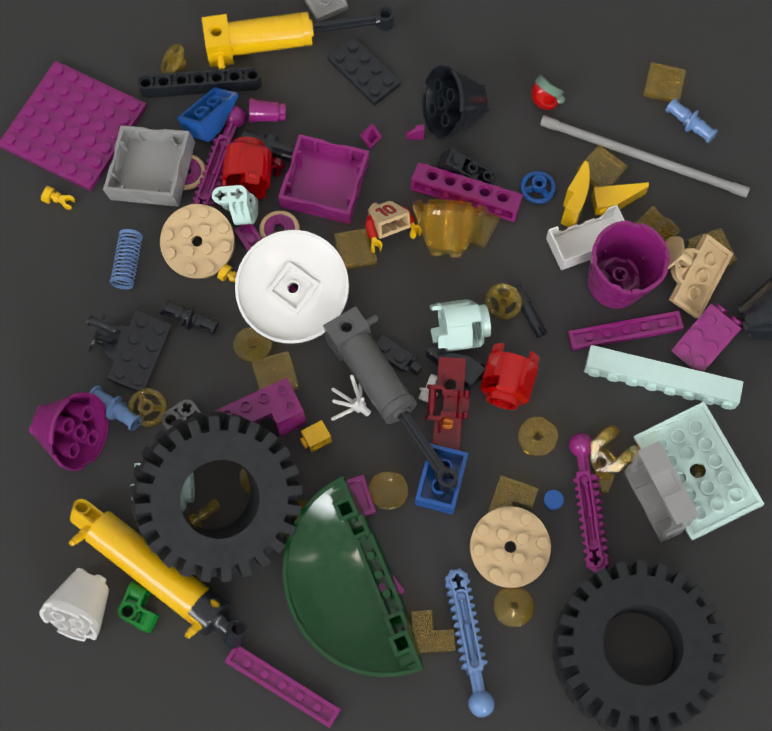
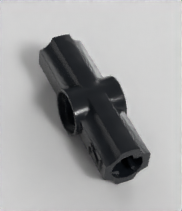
(277, 147)

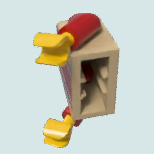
(388, 219)

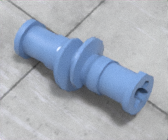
(691, 120)
(117, 409)

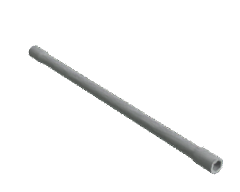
(733, 187)

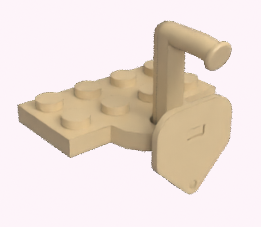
(699, 272)

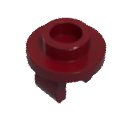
(277, 164)

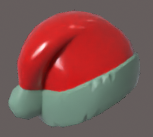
(545, 94)

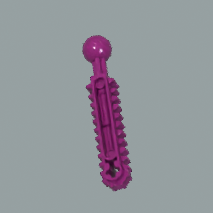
(214, 169)
(589, 504)

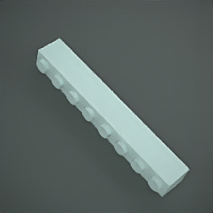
(663, 377)

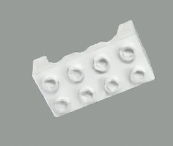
(576, 242)

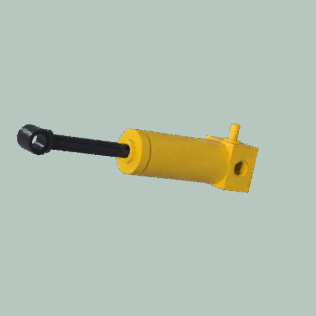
(278, 32)

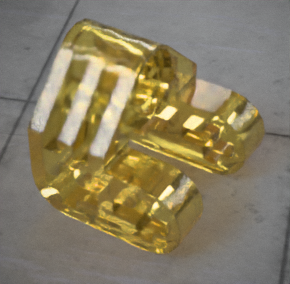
(598, 451)

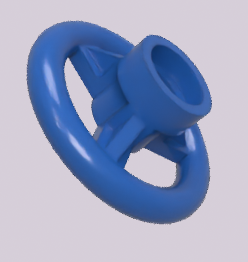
(539, 179)

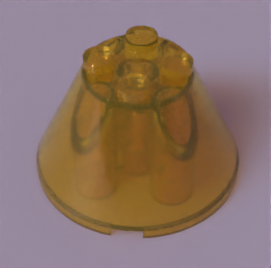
(448, 224)

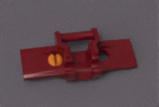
(455, 404)

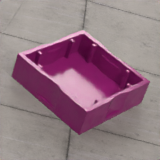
(324, 179)

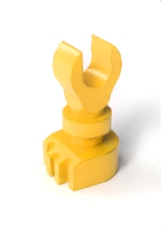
(49, 194)
(226, 271)

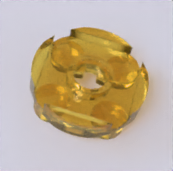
(531, 445)

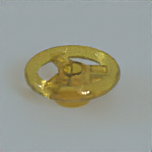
(176, 61)
(511, 296)
(143, 401)

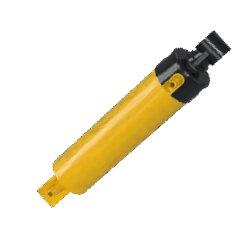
(129, 551)

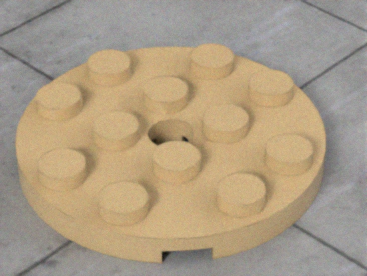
(216, 245)
(489, 551)

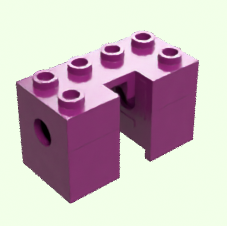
(274, 402)

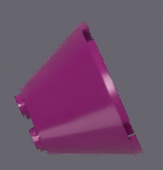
(72, 429)

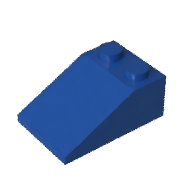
(208, 114)

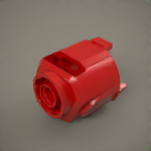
(248, 165)
(509, 378)

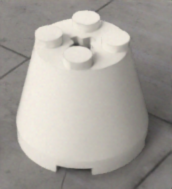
(77, 606)

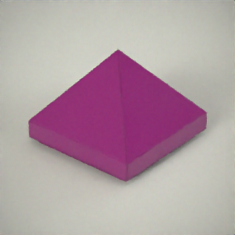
(370, 136)

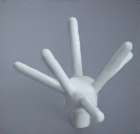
(356, 404)

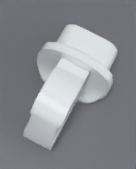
(424, 391)

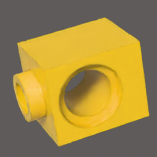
(315, 436)

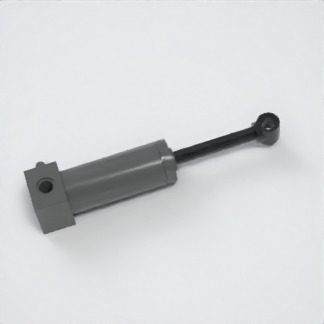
(352, 342)

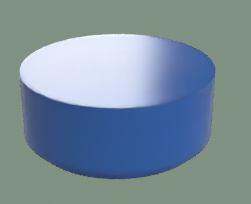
(553, 500)

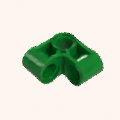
(136, 597)

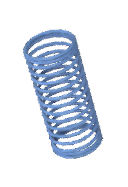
(125, 277)

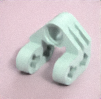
(241, 209)

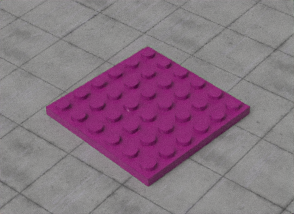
(71, 125)

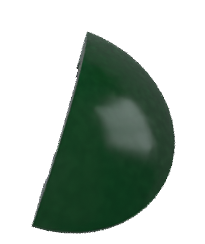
(335, 592)

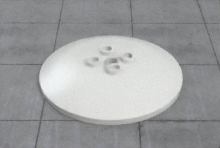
(273, 267)

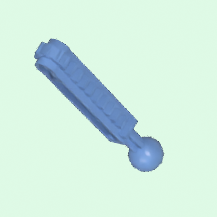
(480, 702)

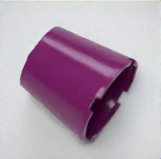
(626, 264)

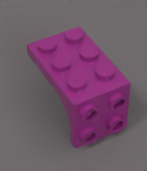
(707, 337)

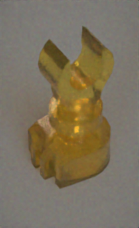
(209, 509)

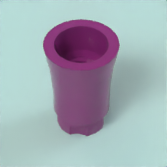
(266, 111)

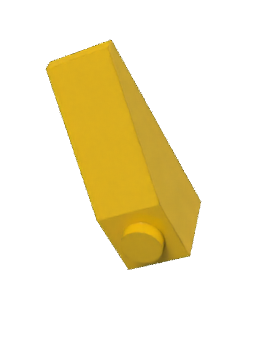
(616, 195)

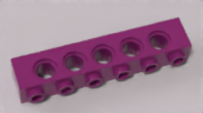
(437, 184)

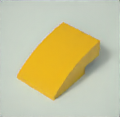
(576, 196)

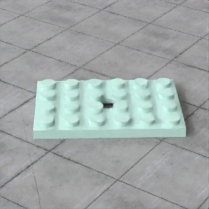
(725, 488)

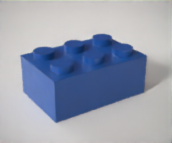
(428, 492)

